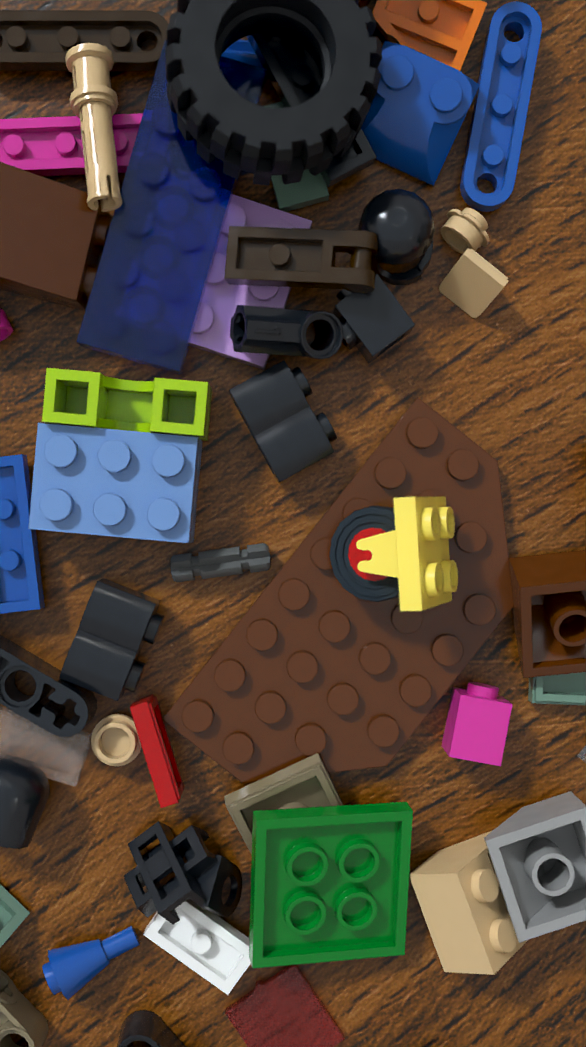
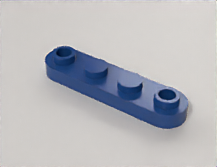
(501, 106)

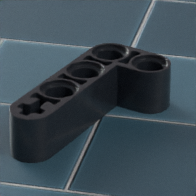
(47, 716)

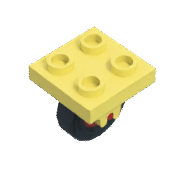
(398, 553)

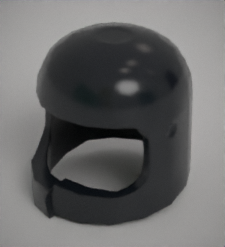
(403, 232)
(22, 800)

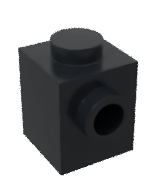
(372, 320)

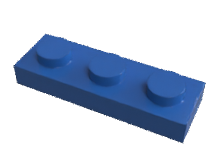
(19, 555)

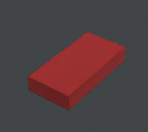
(157, 750)

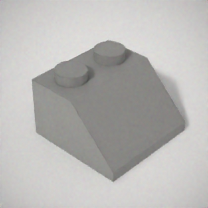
(542, 865)

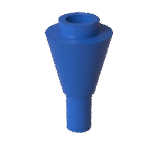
(79, 963)

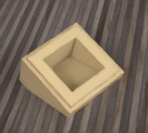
(473, 283)

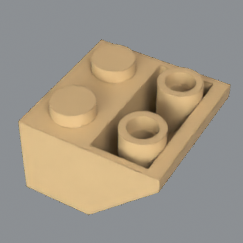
(465, 909)

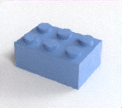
(115, 483)

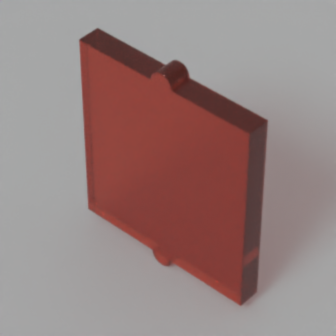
(284, 1014)

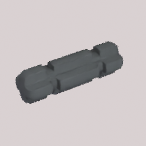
(220, 562)

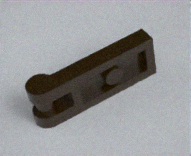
(300, 258)

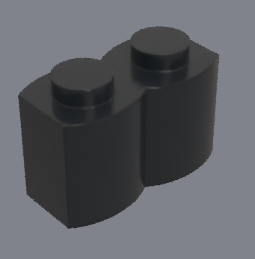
(282, 420)
(111, 640)

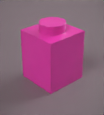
(477, 724)

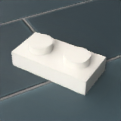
(203, 944)

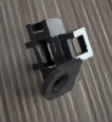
(197, 879)

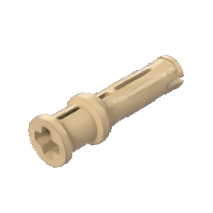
(95, 105)

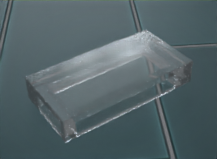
(56, 756)

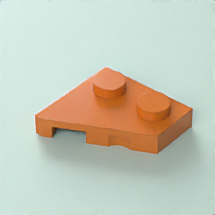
(431, 26)

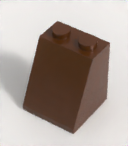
(48, 238)

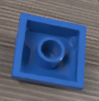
(416, 111)

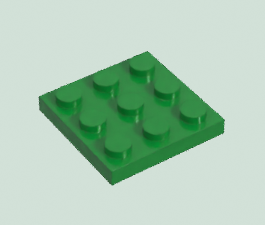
(329, 883)

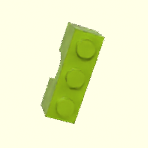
(128, 405)

